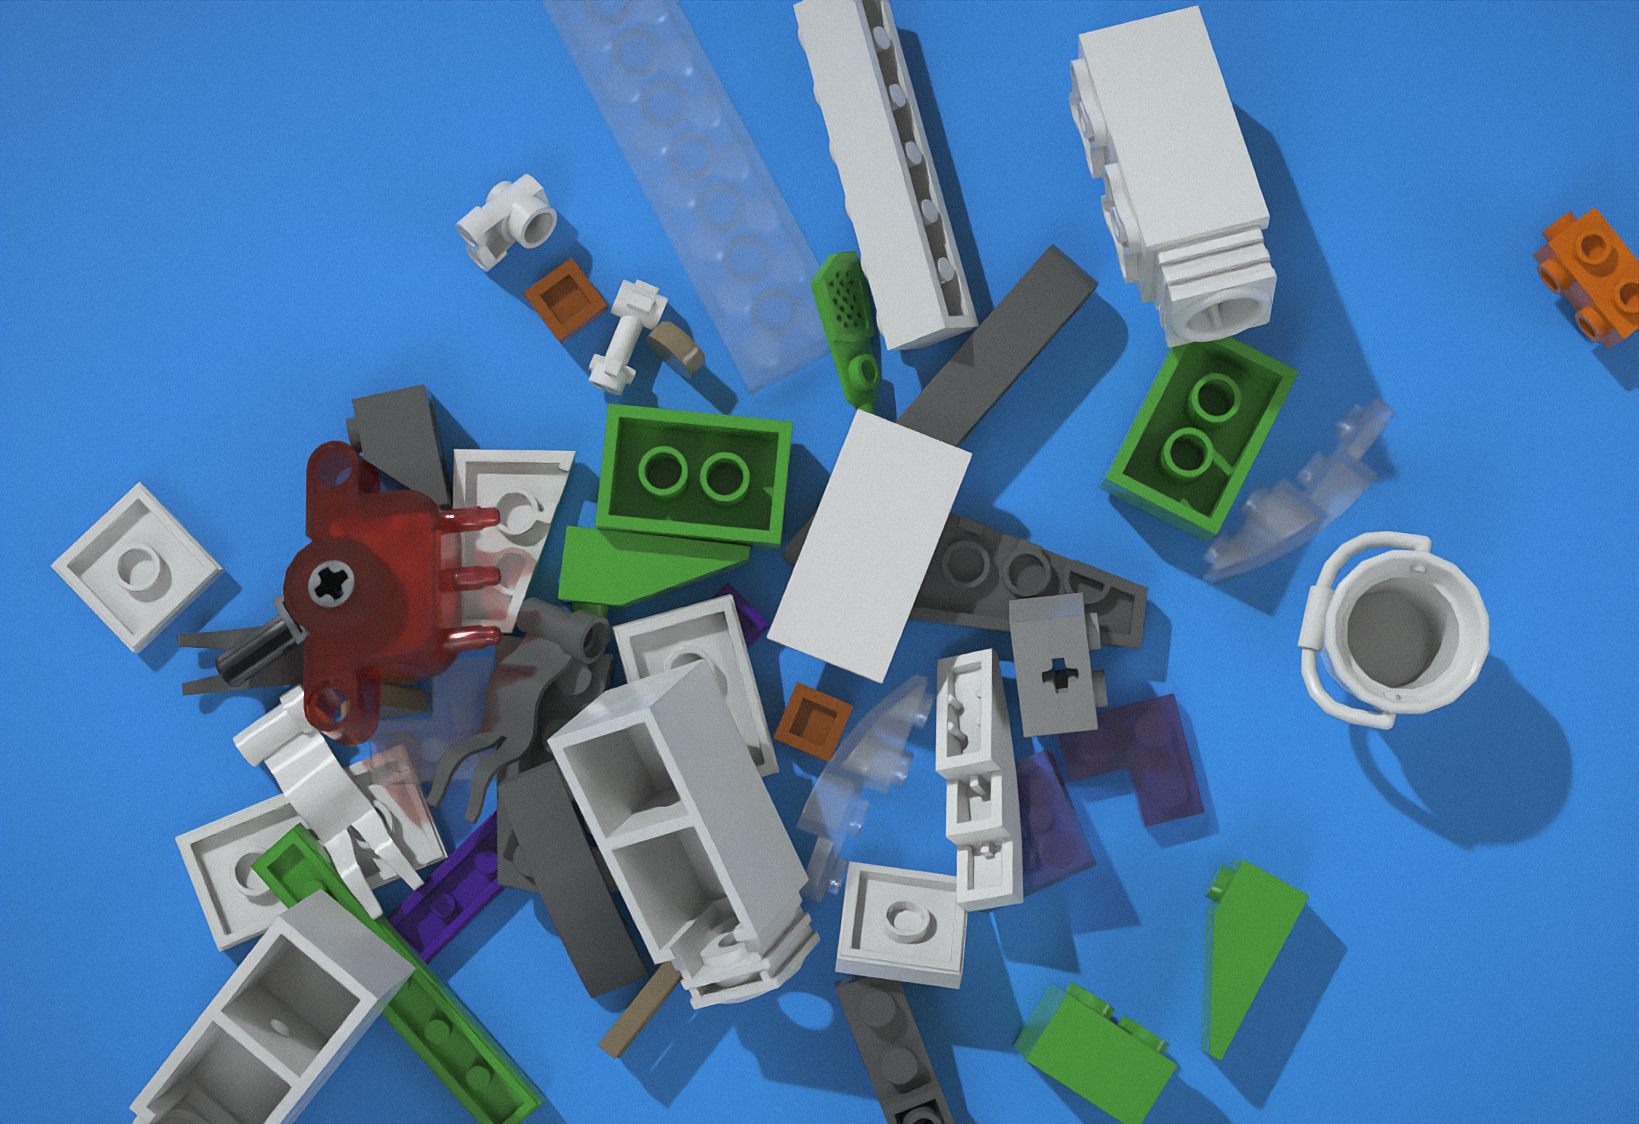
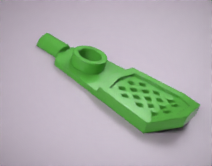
(848, 324)

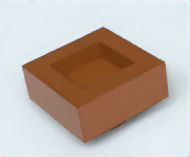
(566, 301)
(813, 722)

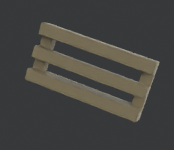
(641, 1010)

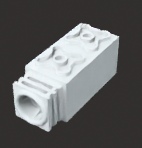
(1174, 175)
(689, 833)
(278, 1022)

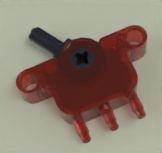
(399, 603)

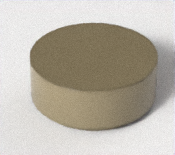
(676, 349)

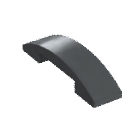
(570, 879)

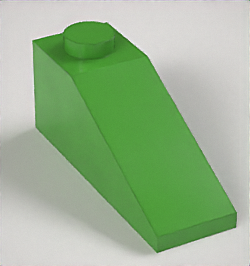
(627, 569)
(1243, 937)

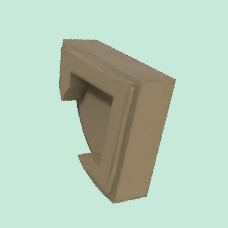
(397, 701)

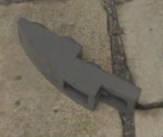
(893, 1051)

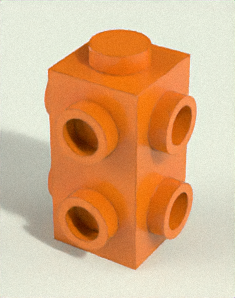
(1594, 274)

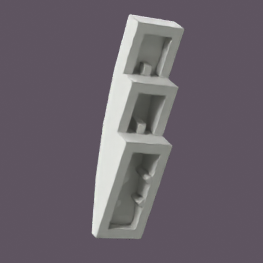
(981, 779)

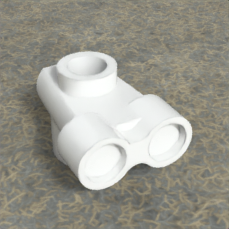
(510, 215)

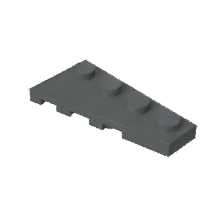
(983, 569)
(558, 706)

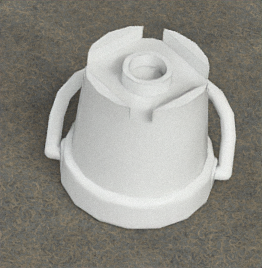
(1394, 631)

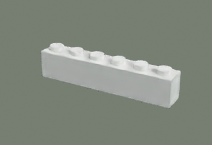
(886, 171)

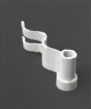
(322, 793)

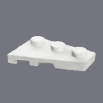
(527, 493)

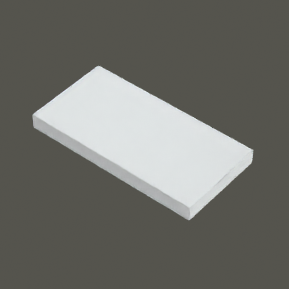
(869, 546)
(240, 902)

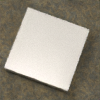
(138, 568)
(901, 926)

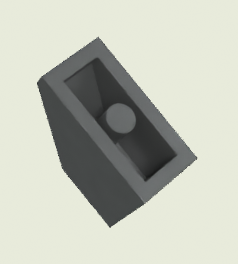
(403, 440)

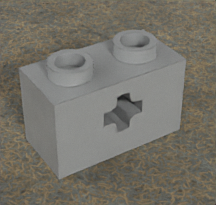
(1048, 697)

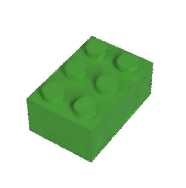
(1199, 433)
(695, 476)
(1103, 1062)

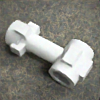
(638, 308)

